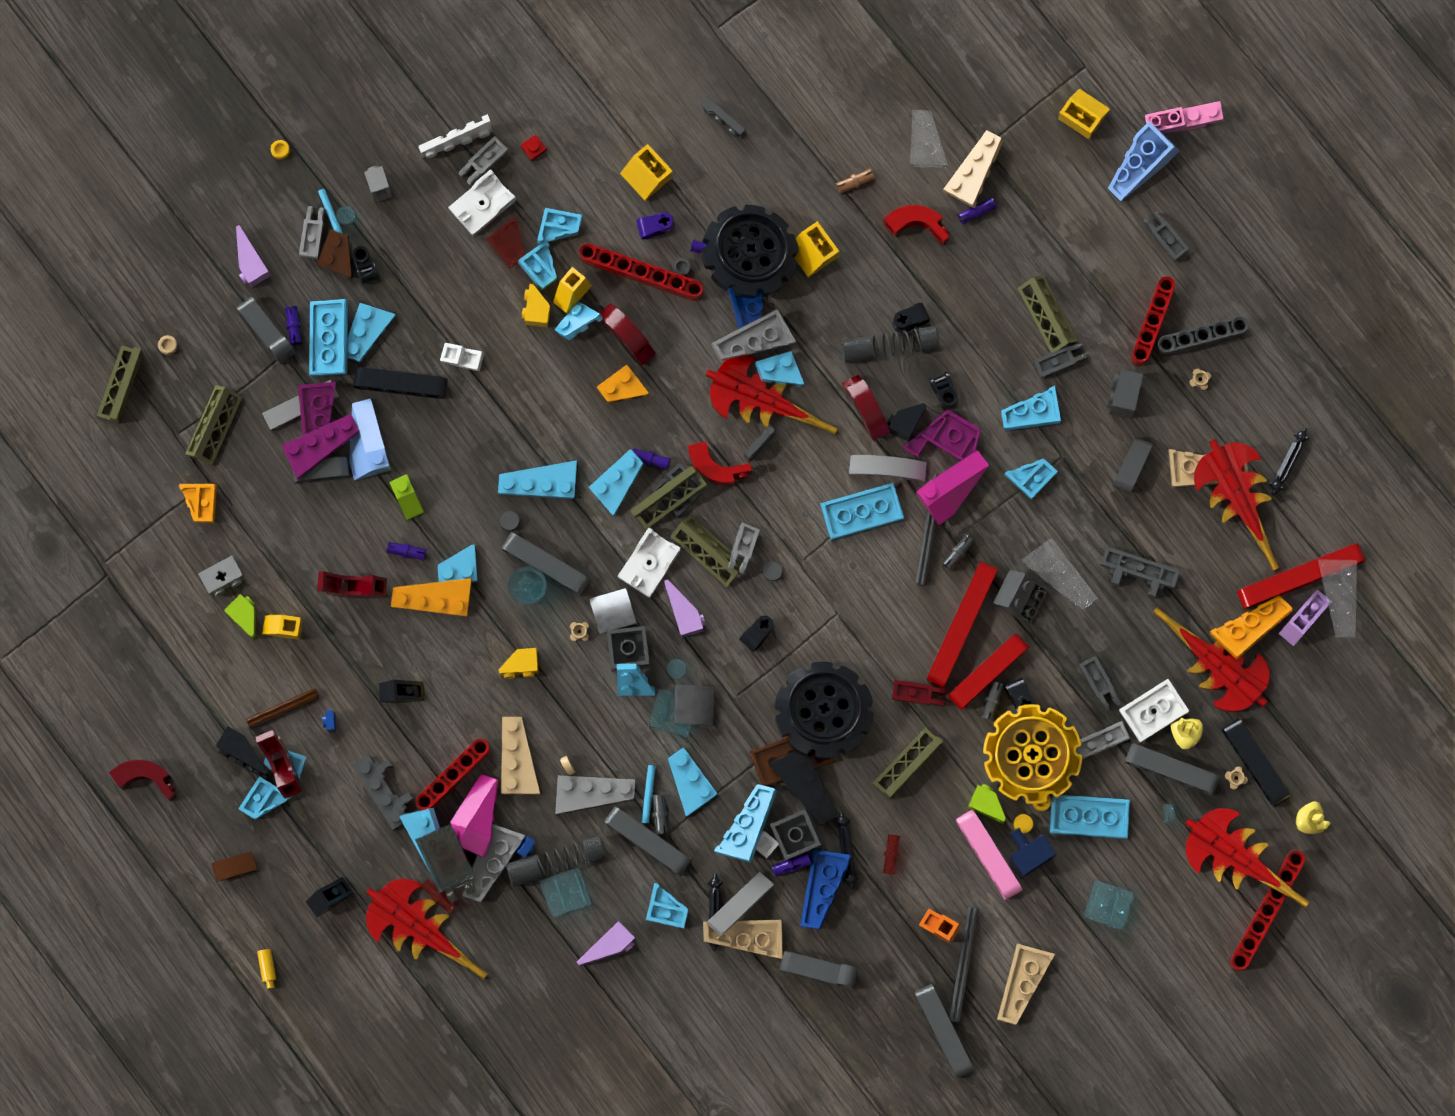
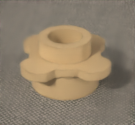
(1197, 373)
(574, 630)
(1241, 778)

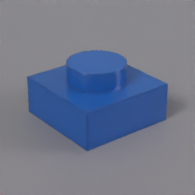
(329, 721)
(526, 847)

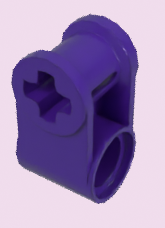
(653, 225)

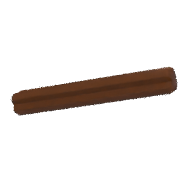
(282, 708)

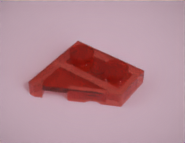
(507, 242)

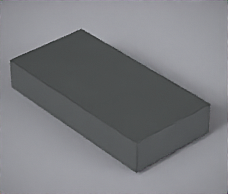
(759, 444)

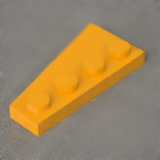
(438, 597)
(1247, 630)

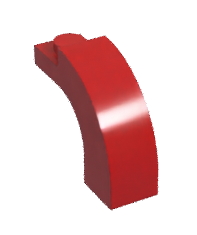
(916, 216)
(713, 472)

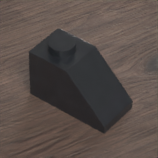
(906, 421)
(401, 691)
(329, 896)

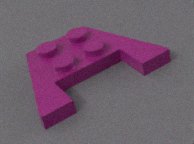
(949, 434)

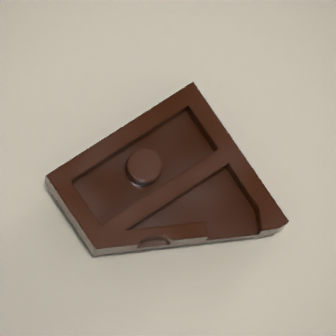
(336, 253)

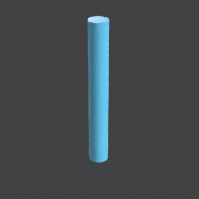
(329, 210)
(648, 794)

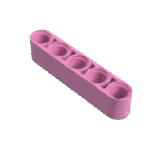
(989, 855)

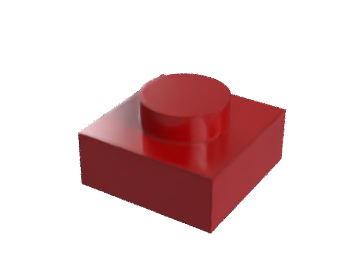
(533, 147)

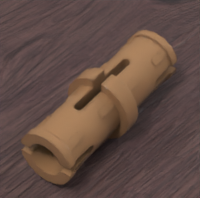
(855, 181)

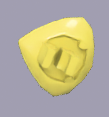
(1187, 732)
(1311, 819)

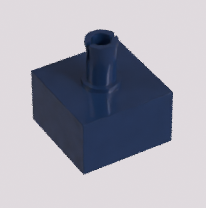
(1030, 854)

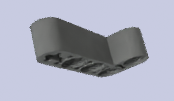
(266, 330)
(819, 970)

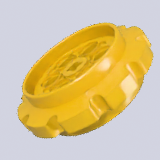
(1035, 786)

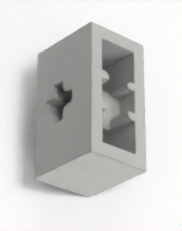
(378, 183)
(211, 576)

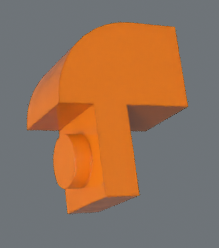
(940, 926)

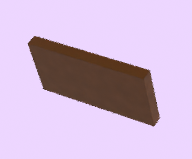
(764, 755)

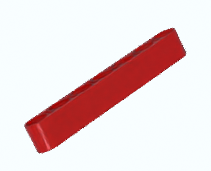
(634, 266)
(1294, 578)
(961, 624)
(1261, 918)

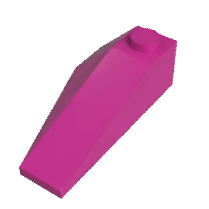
(949, 490)
(475, 816)

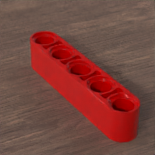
(1153, 312)
(988, 671)
(457, 766)

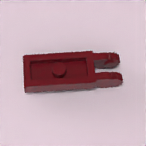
(917, 693)

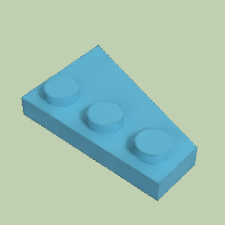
(366, 329)
(1034, 412)
(690, 782)

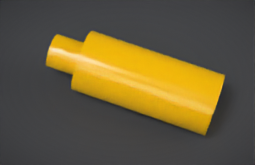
(267, 967)

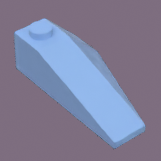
(1146, 156)
(367, 447)

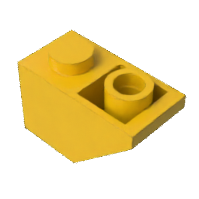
(571, 290)
(537, 309)
(282, 626)
(521, 662)

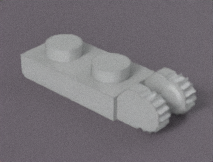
(484, 159)
(311, 234)
(743, 546)

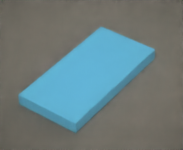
(328, 338)
(862, 511)
(1089, 816)

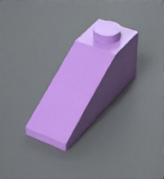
(249, 262)
(686, 615)
(1304, 617)
(611, 944)

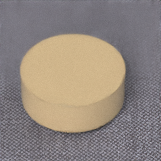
(167, 345)
(566, 763)

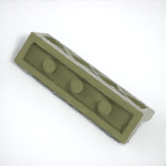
(1050, 310)
(124, 386)
(210, 418)
(664, 491)
(710, 548)
(912, 768)

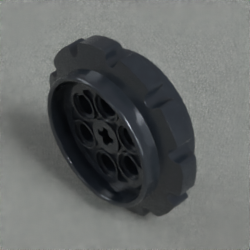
(729, 271)
(846, 690)

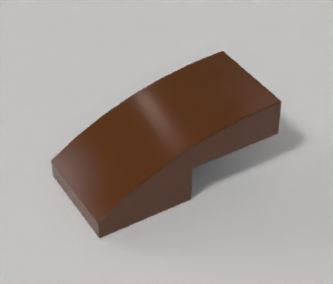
(234, 866)

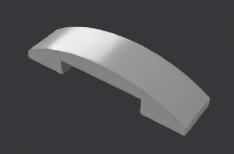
(887, 466)

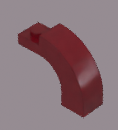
(627, 333)
(867, 407)
(352, 586)
(281, 763)
(141, 769)

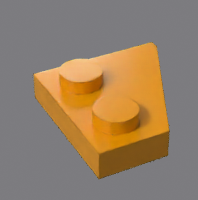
(622, 386)
(201, 501)

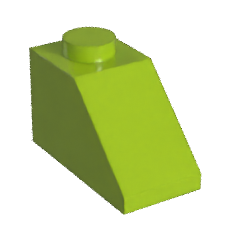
(406, 497)
(244, 614)
(986, 803)

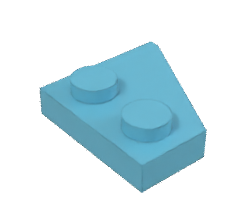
(558, 225)
(577, 321)
(780, 369)

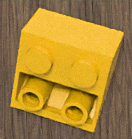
(1083, 113)
(646, 172)
(815, 250)

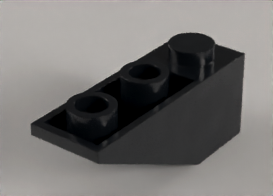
(236, 745)

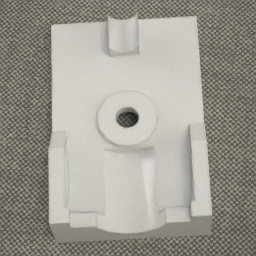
(476, 216)
(647, 577)
(1168, 708)

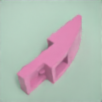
(1186, 119)

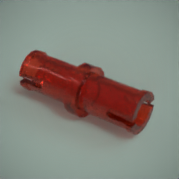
(891, 854)
(438, 897)

